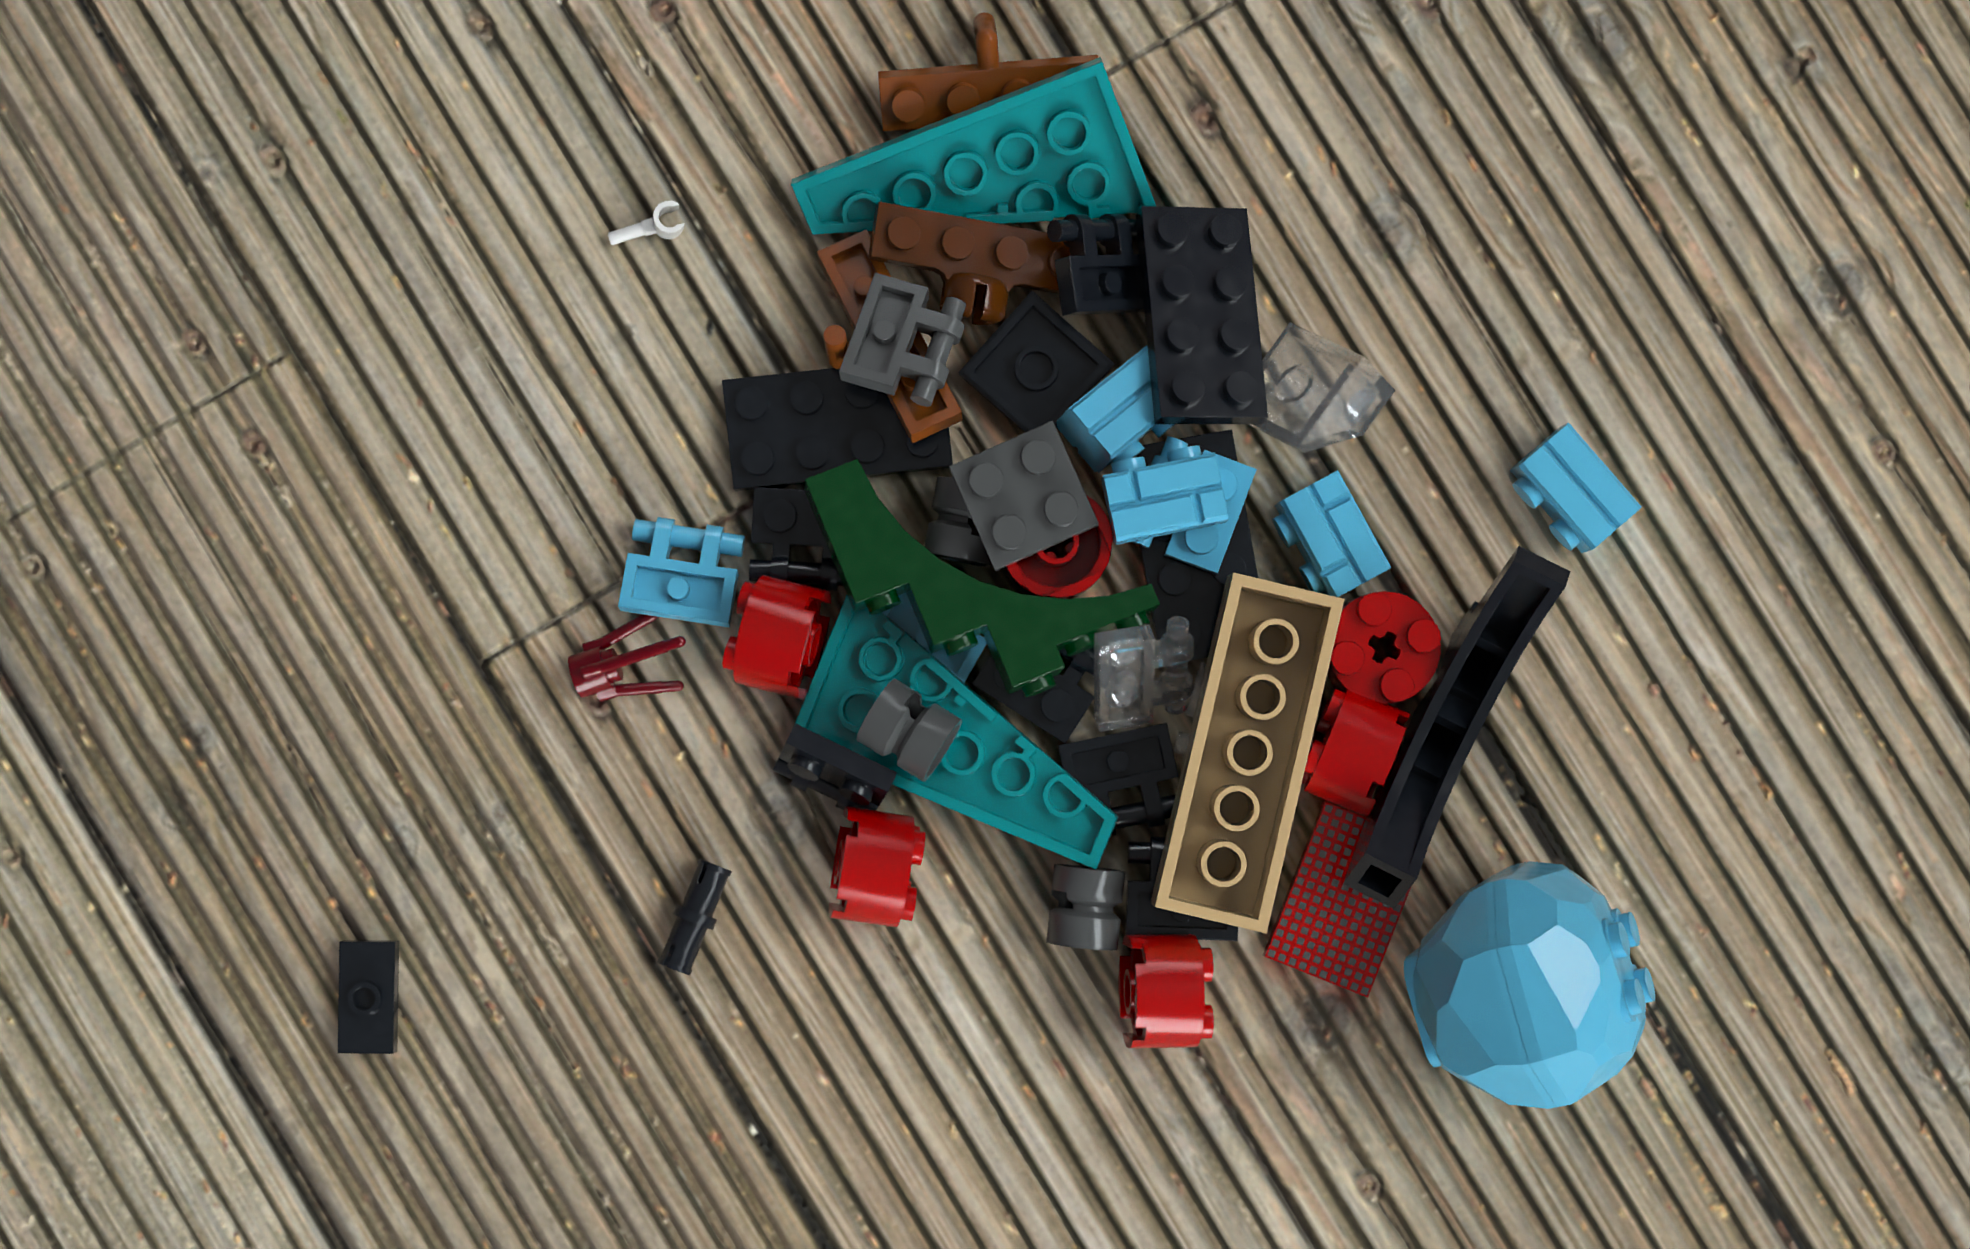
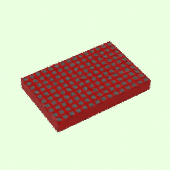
(1326, 924)

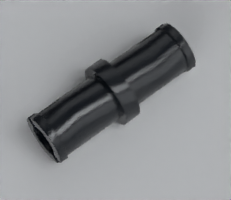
(694, 917)

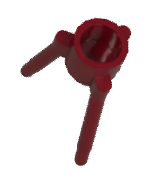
(598, 669)

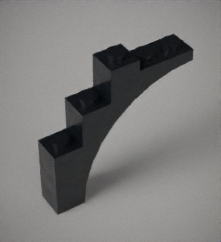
(1447, 724)

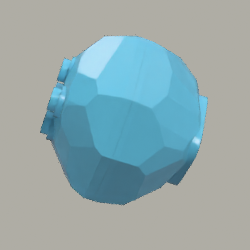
(1530, 987)

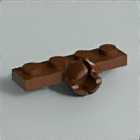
(972, 256)

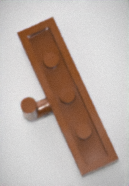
(931, 94)
(850, 278)

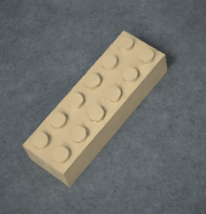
(1247, 752)

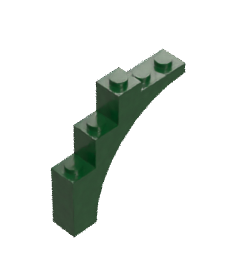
(952, 608)

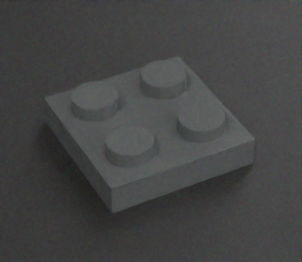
(1023, 495)

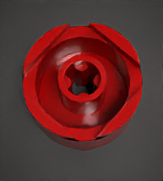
(1075, 572)
(778, 636)
(1411, 639)
(1355, 751)
(875, 867)
(1165, 991)

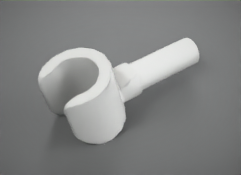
(649, 226)

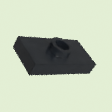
(368, 996)

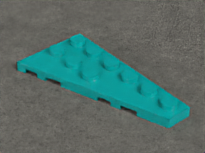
(1006, 161)
(990, 766)

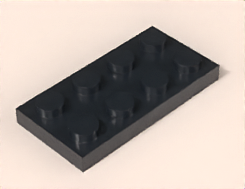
(1201, 315)
(812, 422)
(1187, 589)

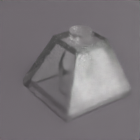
(1319, 391)

